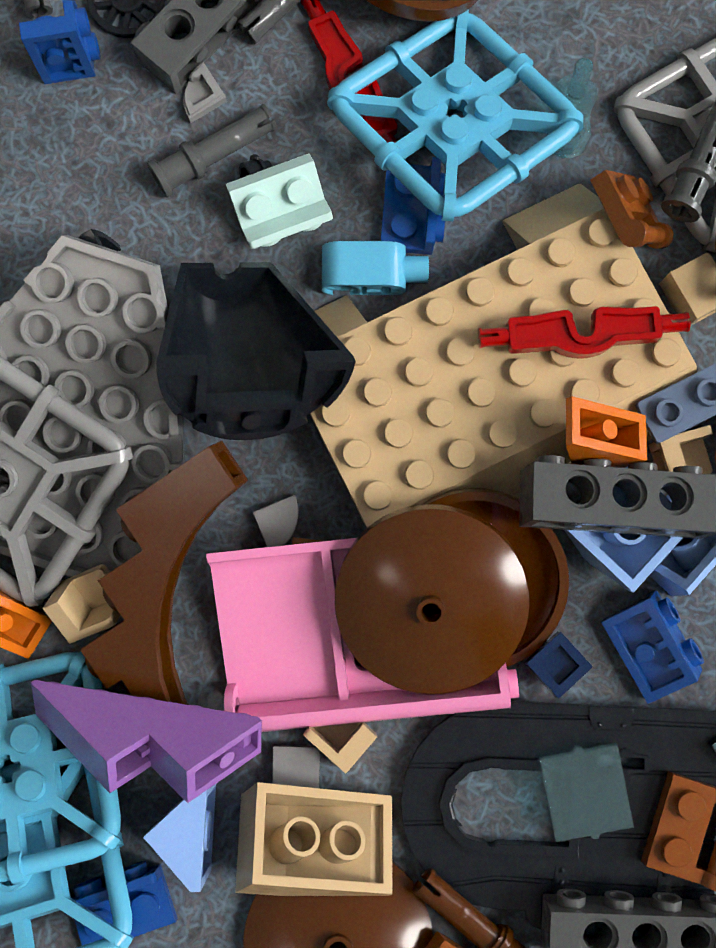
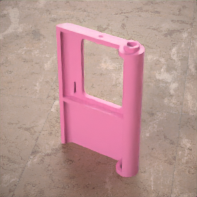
(290, 657)

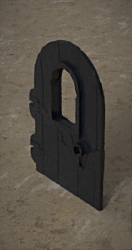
(514, 738)

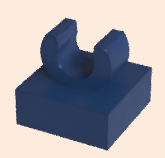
(558, 664)

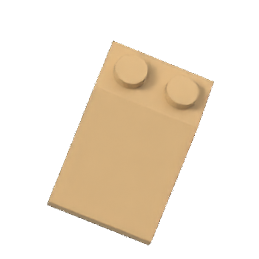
(314, 842)

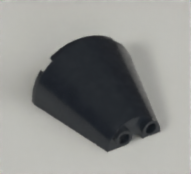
(247, 353)

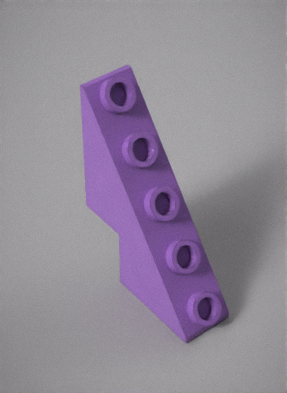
(127, 734)

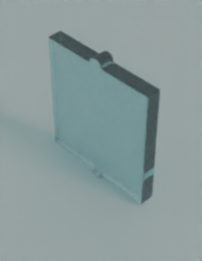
(586, 792)

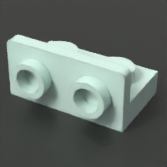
(279, 202)

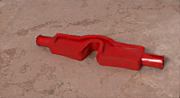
(343, 58)
(558, 331)

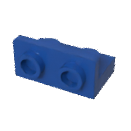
(62, 45)
(406, 218)
(654, 646)
(147, 895)

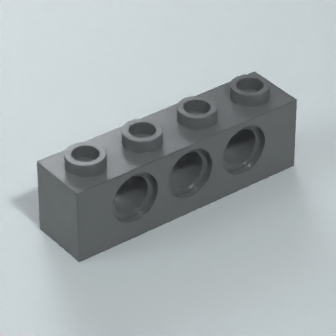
(206, 29)
(547, 505)
(571, 911)

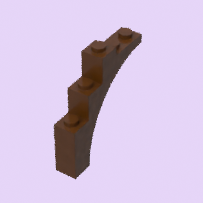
(142, 589)

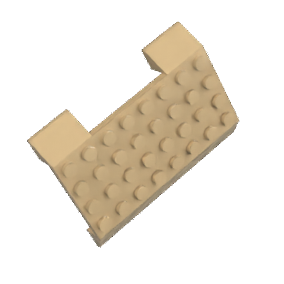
(448, 416)

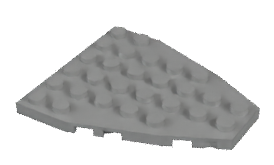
(95, 333)

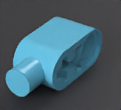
(370, 268)

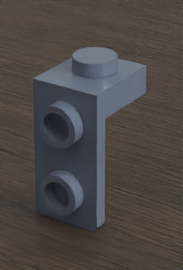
(680, 405)

